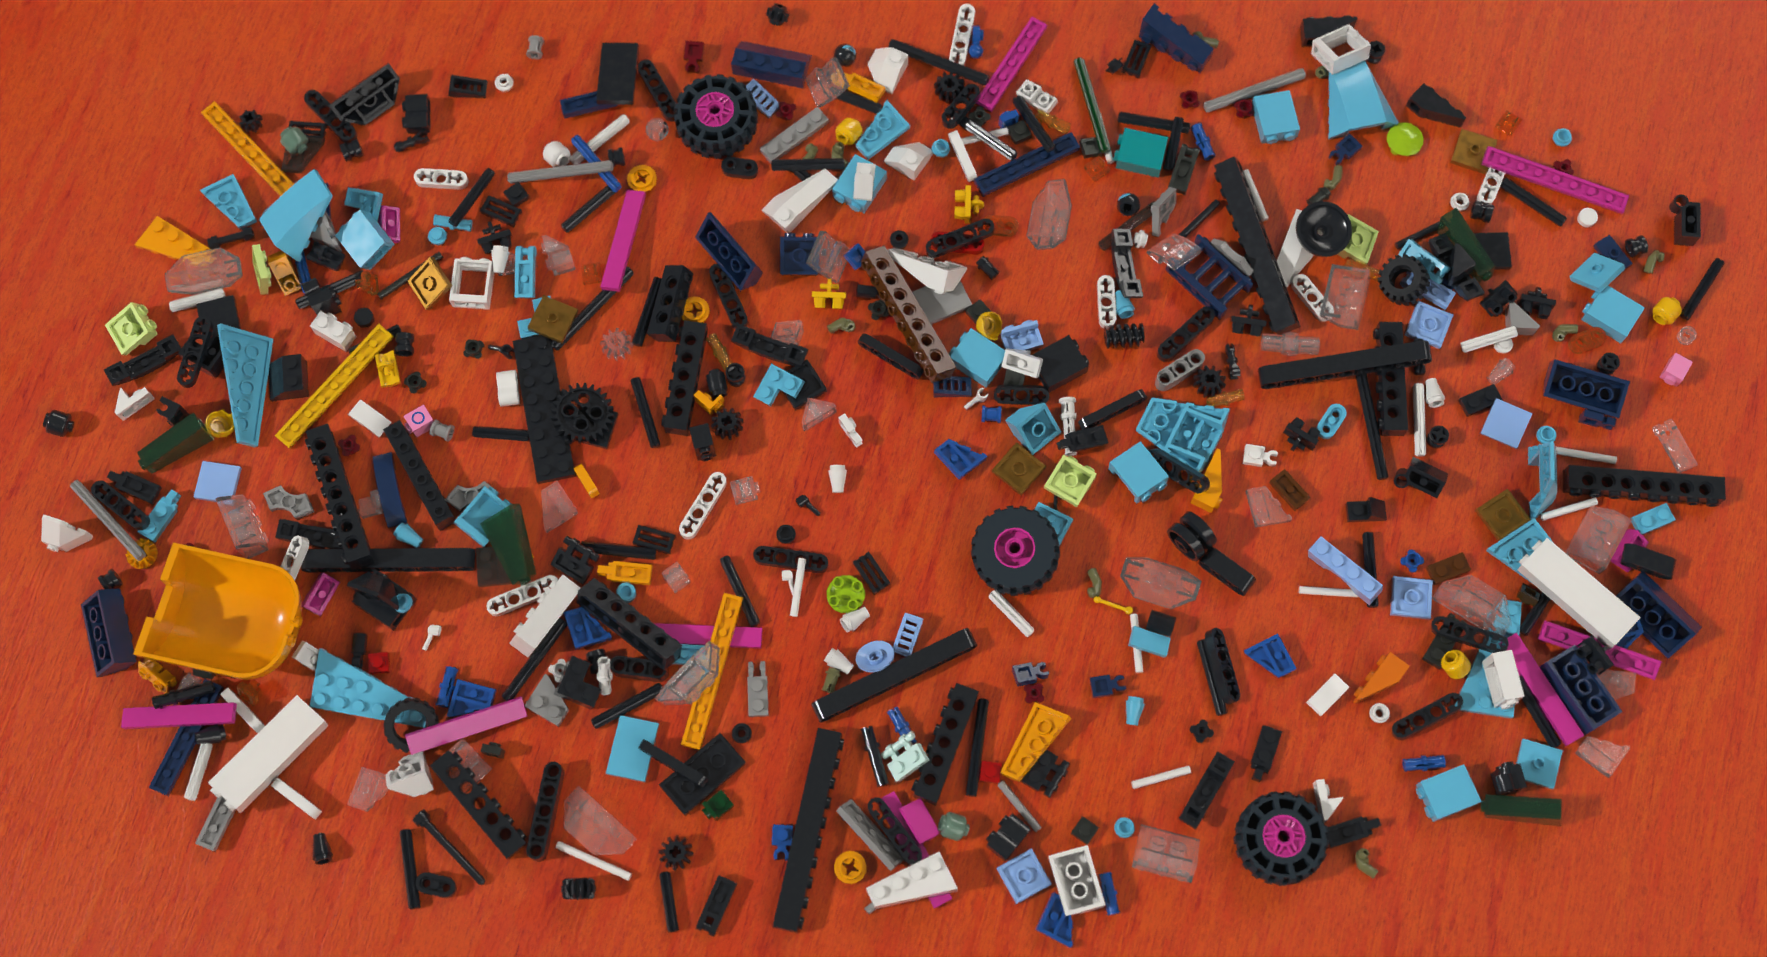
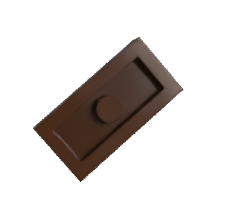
(1289, 490)
(1448, 568)

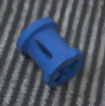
(991, 414)

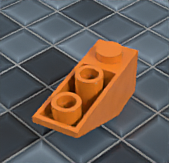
(1387, 674)

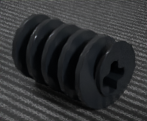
(1124, 335)

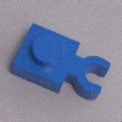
(782, 837)

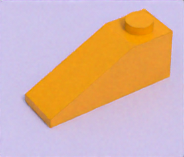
(1211, 498)

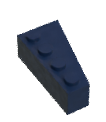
(1174, 40)

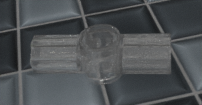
(1290, 344)

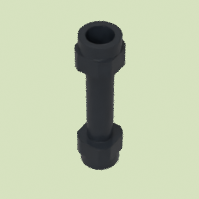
(215, 242)

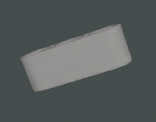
(1186, 364)

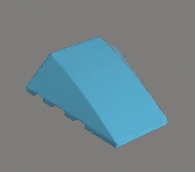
(1356, 102)
(296, 214)
(1184, 430)
(1546, 459)

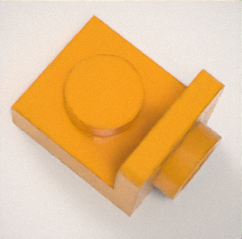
(705, 401)

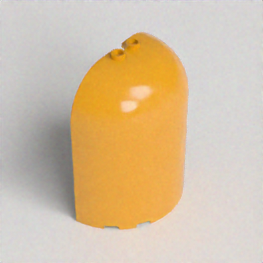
(222, 614)

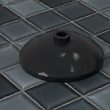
(1331, 221)

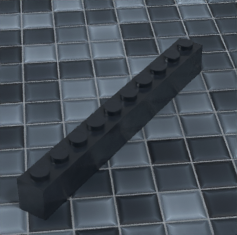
(1257, 246)
(807, 831)

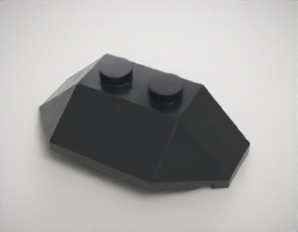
(368, 97)

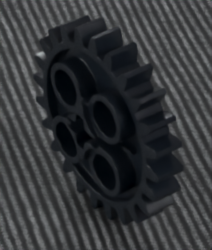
(569, 422)

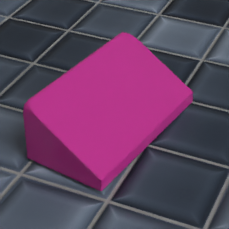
(390, 222)
(1630, 537)
(320, 593)
(919, 821)

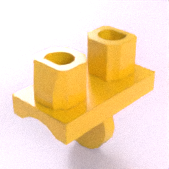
(965, 196)
(838, 297)
(387, 369)

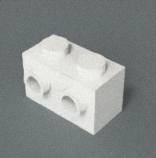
(333, 331)

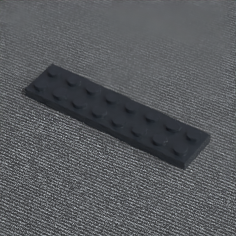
(539, 389)

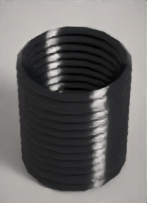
(1161, 623)

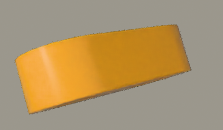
(586, 481)

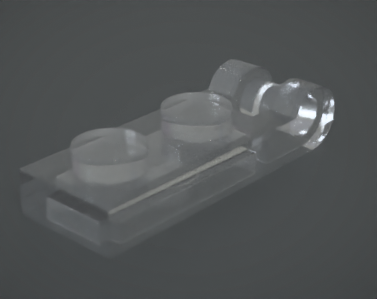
(1675, 446)

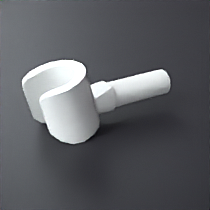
(978, 398)
(788, 576)
(432, 630)

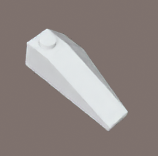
(798, 201)
(1292, 254)
(935, 275)

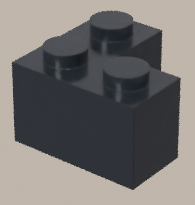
(213, 358)
(572, 686)

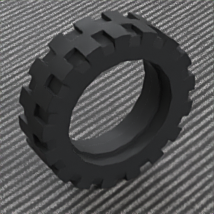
(395, 710)

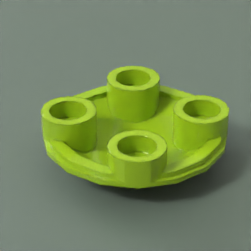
(1404, 139)
(845, 594)

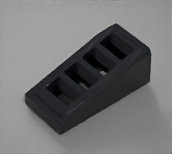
(462, 93)

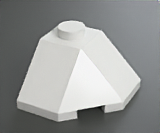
(888, 67)
(909, 159)
(61, 535)
(411, 776)

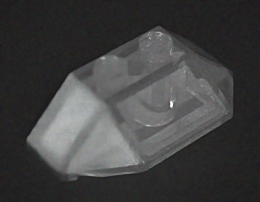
(1050, 216)
(203, 272)
(1159, 582)
(1475, 603)
(692, 677)
(594, 825)

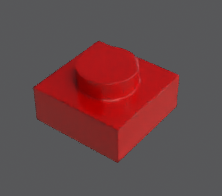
(379, 663)
(990, 772)

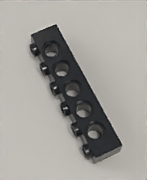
(681, 424)
(1399, 425)
(420, 475)
(629, 624)
(967, 697)
(442, 768)

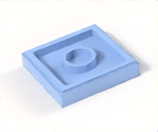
(1429, 324)
(1506, 423)
(216, 481)
(1411, 597)
(1023, 876)

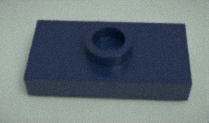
(1610, 249)

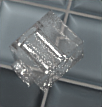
(744, 490)
(676, 577)

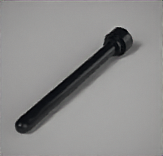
(422, 819)

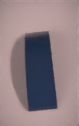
(388, 489)

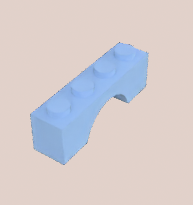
(1354, 576)

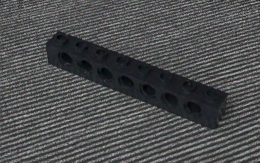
(1713, 486)
(361, 554)

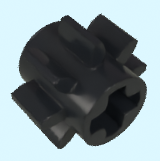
(777, 14)
(251, 121)

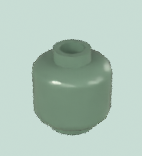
(294, 140)
(953, 826)

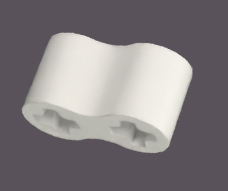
(508, 388)

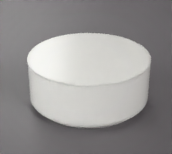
(1587, 217)

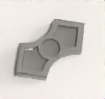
(1234, 258)
(462, 497)
(281, 500)

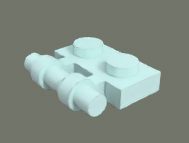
(908, 761)

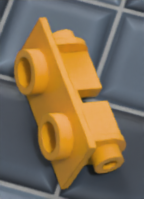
(149, 670)

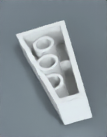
(545, 615)
(921, 880)

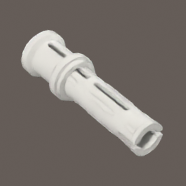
(1068, 414)

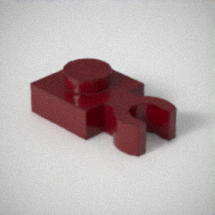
(693, 53)

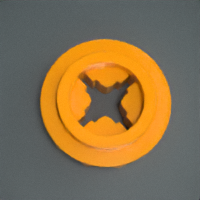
(644, 171)
(701, 305)
(150, 550)
(841, 870)

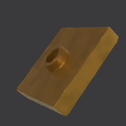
(1471, 150)
(429, 283)
(552, 319)
(1018, 469)
(1502, 515)

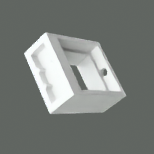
(1322, 49)
(471, 301)
(1503, 679)

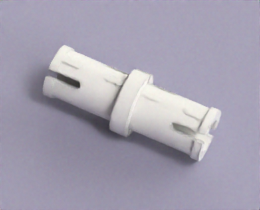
(604, 675)

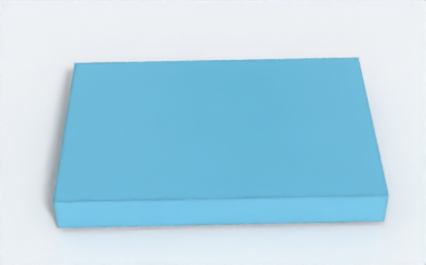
(625, 757)

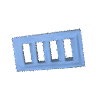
(755, 88)
(914, 619)

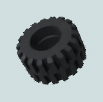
(1395, 268)

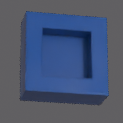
(1008, 118)
(855, 256)

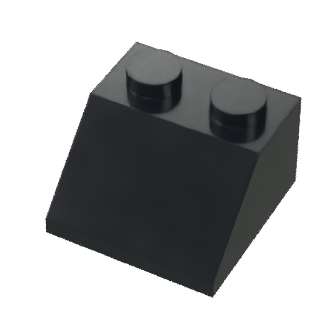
(288, 378)

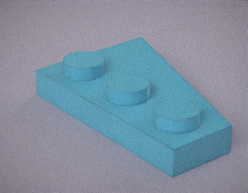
(884, 129)
(230, 201)

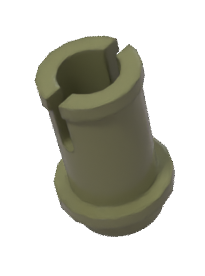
(831, 678)

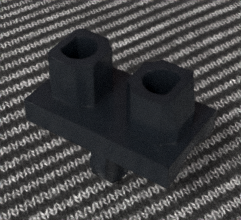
(503, 237)
(326, 256)
(1498, 298)
(1537, 301)
(1256, 325)
(1299, 438)
(1595, 655)

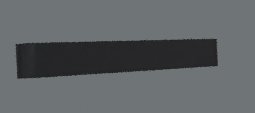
(1345, 364)
(394, 560)
(894, 675)

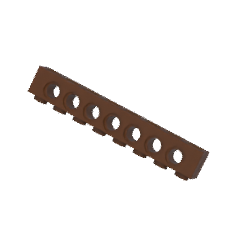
(908, 314)

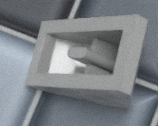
(1520, 319)

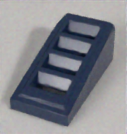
(953, 393)

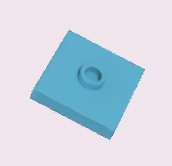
(1597, 272)
(1539, 763)

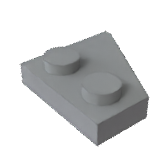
(1162, 209)
(546, 704)

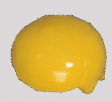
(989, 325)
(219, 424)

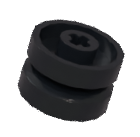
(1192, 536)

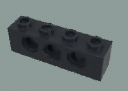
(670, 303)

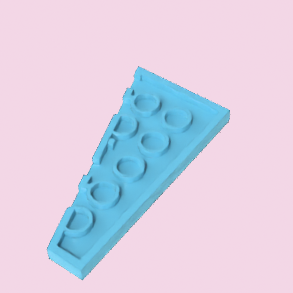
(246, 371)
(1518, 544)
(1475, 689)
(355, 692)

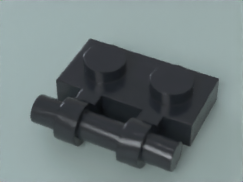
(572, 565)
(1037, 774)

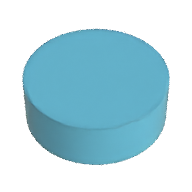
(626, 592)

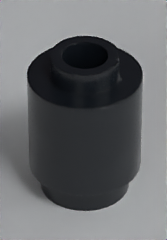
(716, 383)

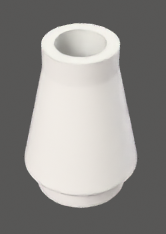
(499, 258)
(1434, 394)
(837, 477)
(854, 619)
(838, 661)

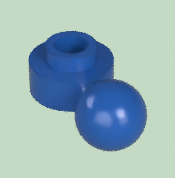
(976, 49)

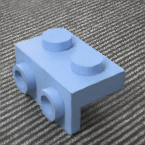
(1022, 336)

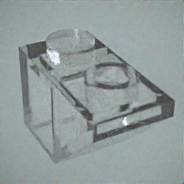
(559, 256)

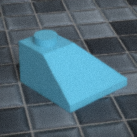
(1033, 426)

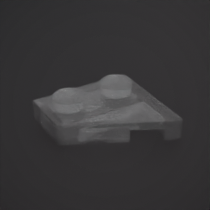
(556, 506)
(1265, 507)
(1618, 683)
(1602, 754)
(367, 789)

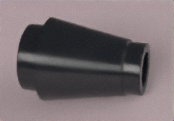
(212, 734)
(321, 849)

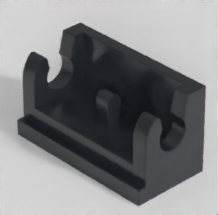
(174, 412)

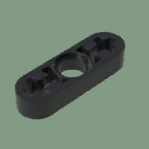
(960, 113)
(1006, 400)

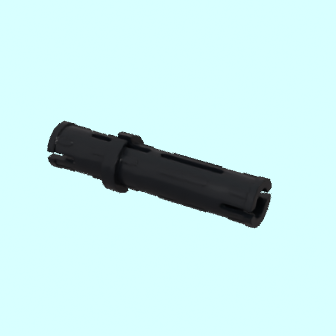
(176, 696)
(872, 748)

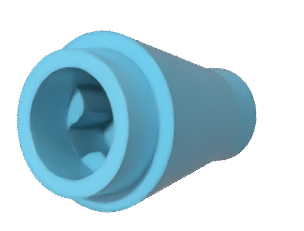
(1124, 306)
(407, 535)
(1134, 709)

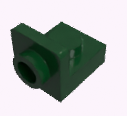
(717, 806)

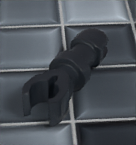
(411, 141)
(1232, 361)

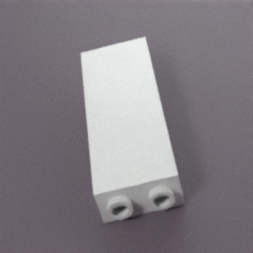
(1577, 593)
(267, 754)

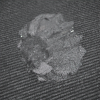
(621, 349)

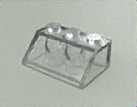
(1345, 296)
(243, 525)
(1598, 538)
(1166, 853)

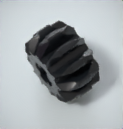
(948, 81)
(1211, 387)
(730, 429)
(671, 848)
(578, 888)

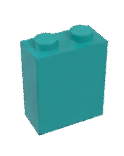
(1140, 152)

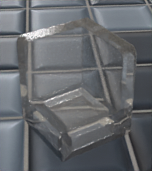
(371, 505)

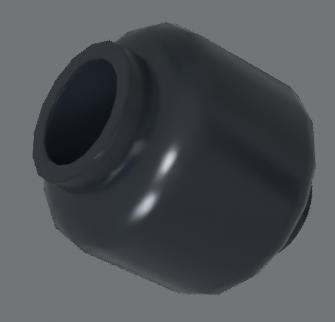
(58, 423)

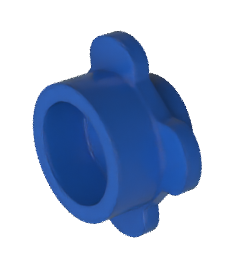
(1418, 560)

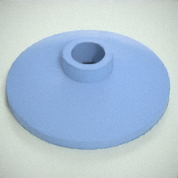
(874, 656)

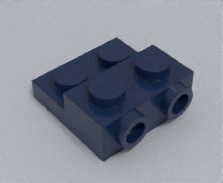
(795, 253)

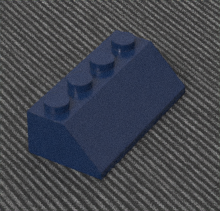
(770, 64)
(728, 253)
(1585, 388)
(1661, 617)
(108, 632)
(1580, 690)

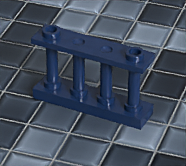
(1204, 293)

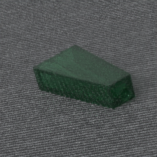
(1460, 233)
(174, 444)
(511, 543)
(1523, 809)

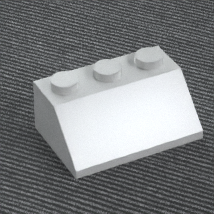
(1076, 881)

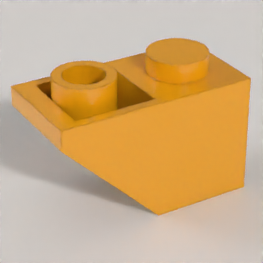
(284, 272)

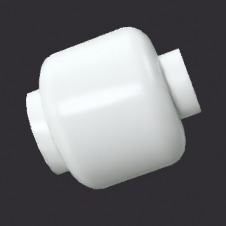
(556, 154)

